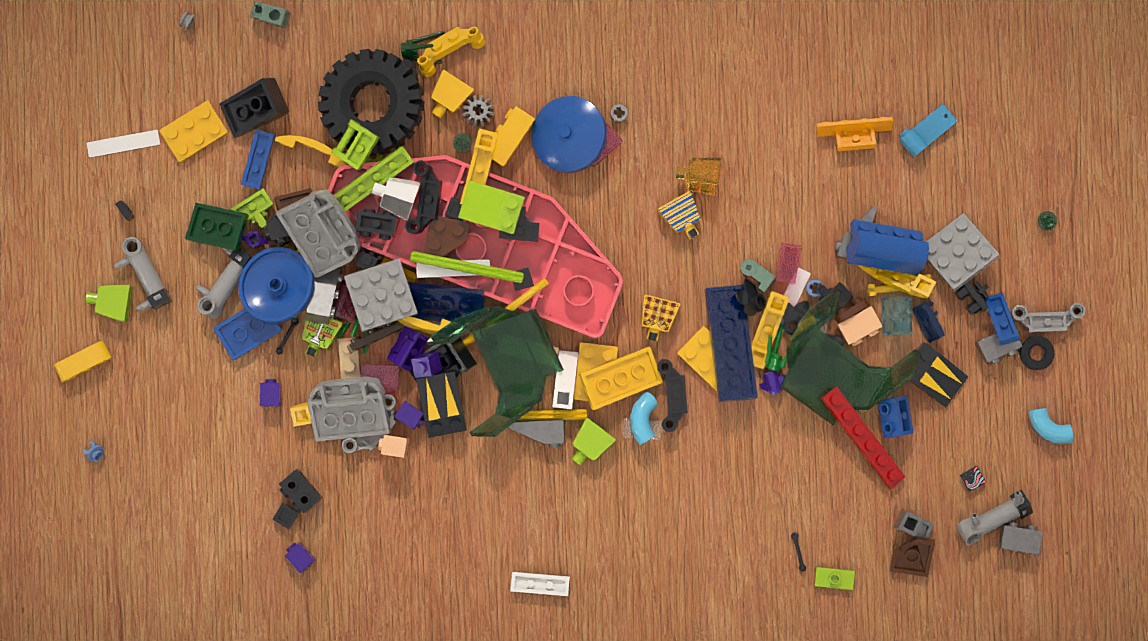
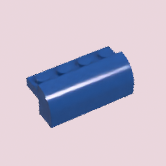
(887, 247)

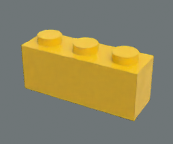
(511, 135)

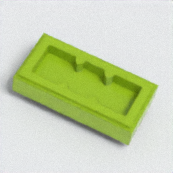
(834, 578)

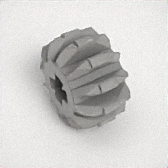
(478, 103)

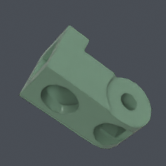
(270, 14)
(752, 269)

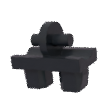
(978, 303)

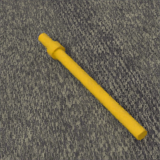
(515, 304)

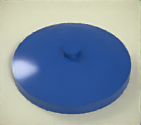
(569, 134)
(276, 285)

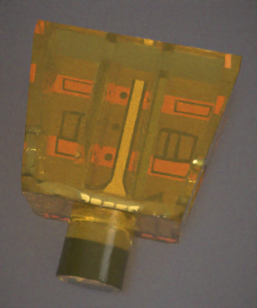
(701, 175)

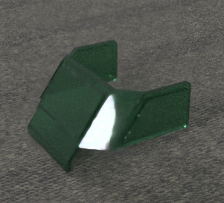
(516, 356)
(821, 363)

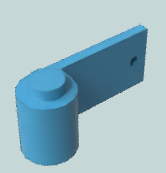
(927, 130)

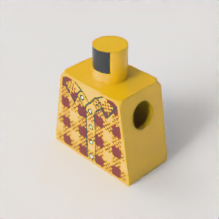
(658, 315)

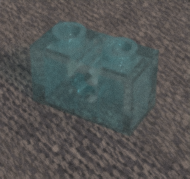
(897, 316)

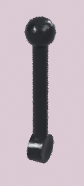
(294, 322)
(795, 536)

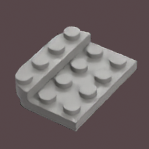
(321, 231)
(348, 409)

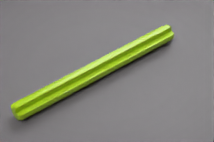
(467, 267)

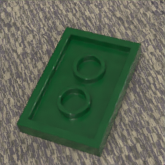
(216, 227)

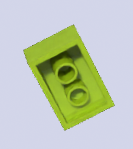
(491, 207)

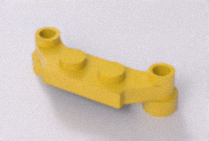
(446, 44)

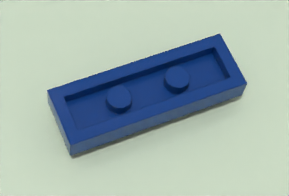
(257, 159)
(1001, 319)

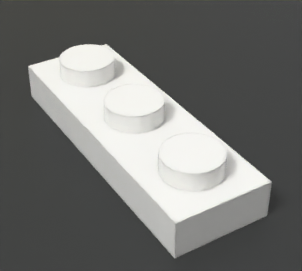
(540, 583)

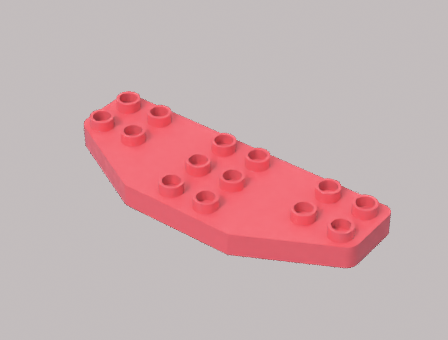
(579, 277)

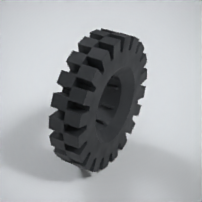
(366, 69)

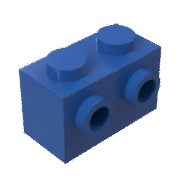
(895, 417)

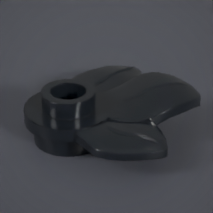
(750, 298)
(794, 315)

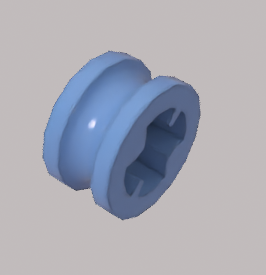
(809, 291)

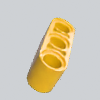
(82, 361)

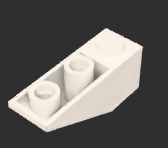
(565, 380)

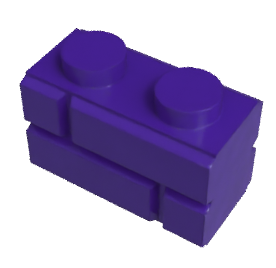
(408, 345)

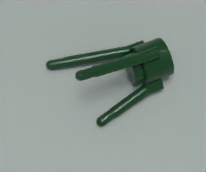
(411, 48)

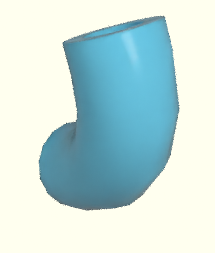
(640, 417)
(1048, 429)

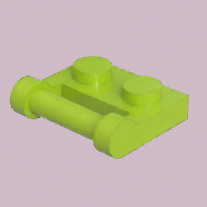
(360, 147)

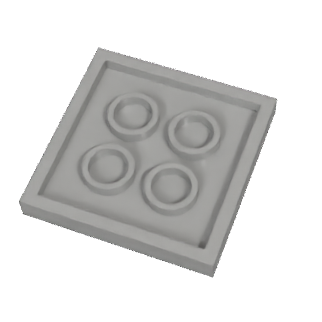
(960, 252)
(380, 295)

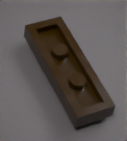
(373, 336)

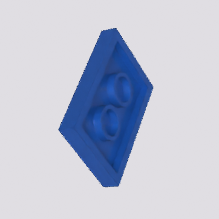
(244, 333)

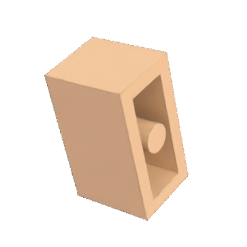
(859, 326)
(393, 446)

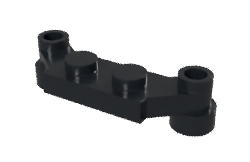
(428, 199)
(675, 394)

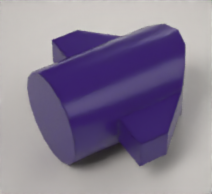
(255, 239)
(772, 382)

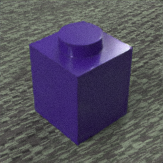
(426, 364)
(270, 393)
(410, 415)
(299, 556)

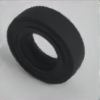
(1048, 348)

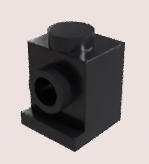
(367, 259)

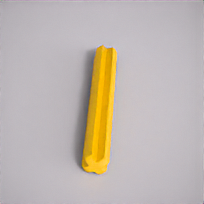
(550, 415)

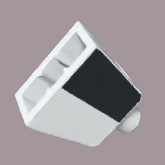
(397, 196)

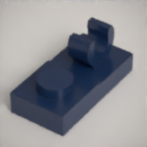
(928, 321)

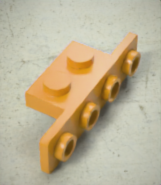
(855, 133)

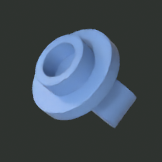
(95, 452)

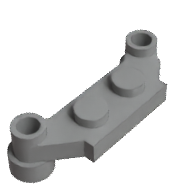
(1047, 320)
(370, 442)

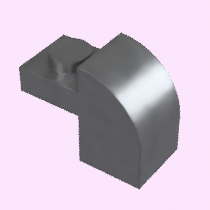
(913, 524)

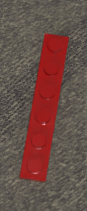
(862, 437)

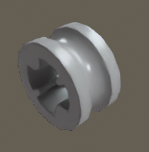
(187, 20)
(623, 109)

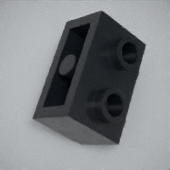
(379, 224)
(276, 232)
(302, 489)

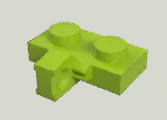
(256, 207)

